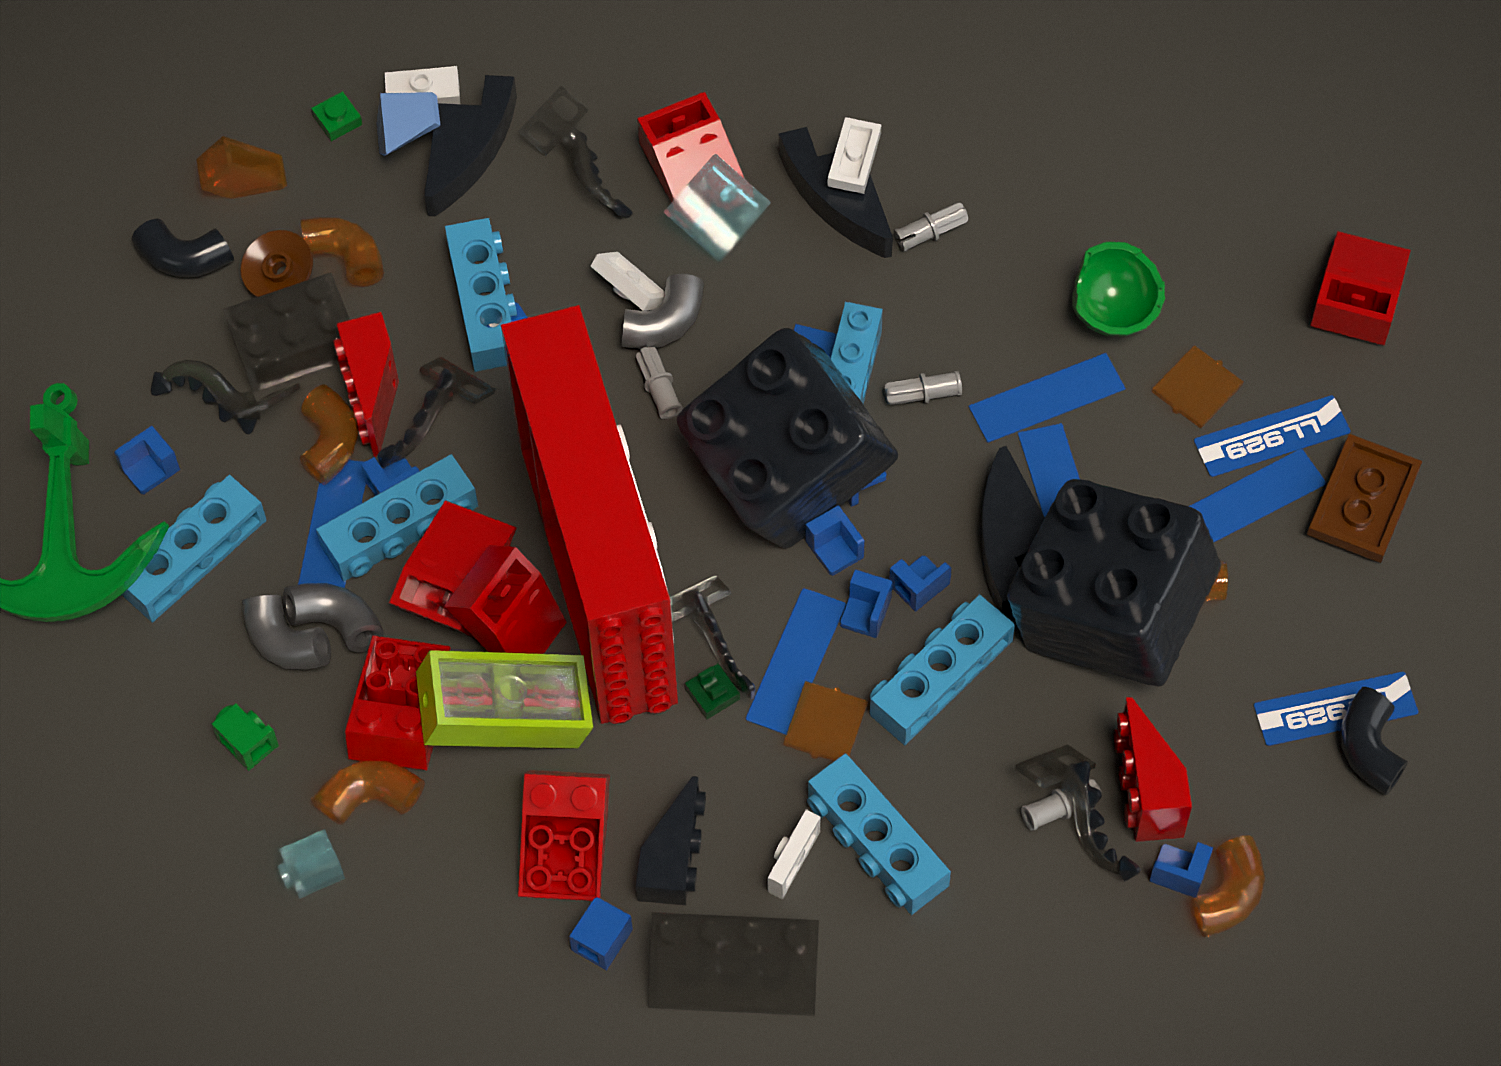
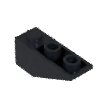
(666, 855)

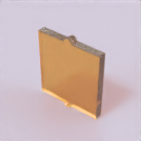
(1197, 386)
(825, 722)

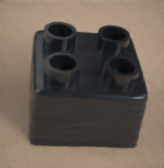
(785, 437)
(1114, 581)

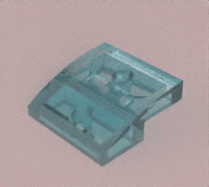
(717, 207)

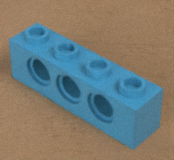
(472, 243)
(857, 345)
(374, 518)
(214, 542)
(908, 716)
(847, 783)

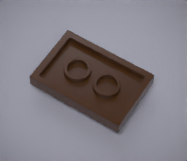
(1364, 498)

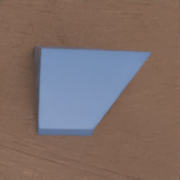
(405, 118)

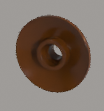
(270, 253)

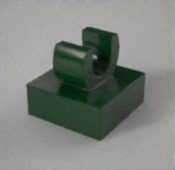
(712, 691)

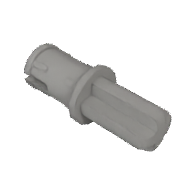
(931, 226)
(658, 382)
(923, 388)
(1049, 808)

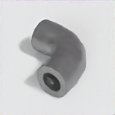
(670, 319)
(335, 607)
(278, 641)

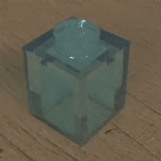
(310, 864)

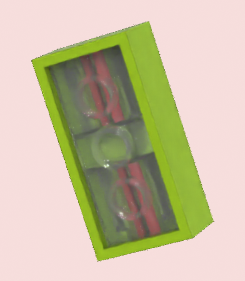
(503, 699)

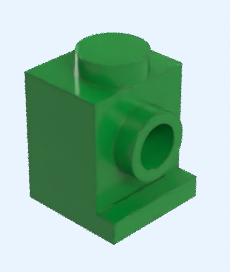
(244, 735)

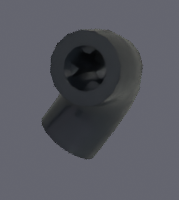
(180, 256)
(1363, 741)

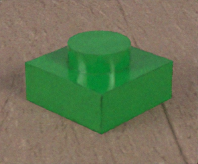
(337, 116)

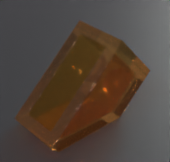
(240, 169)

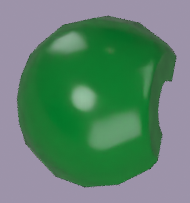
(1117, 289)

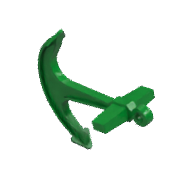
(59, 584)

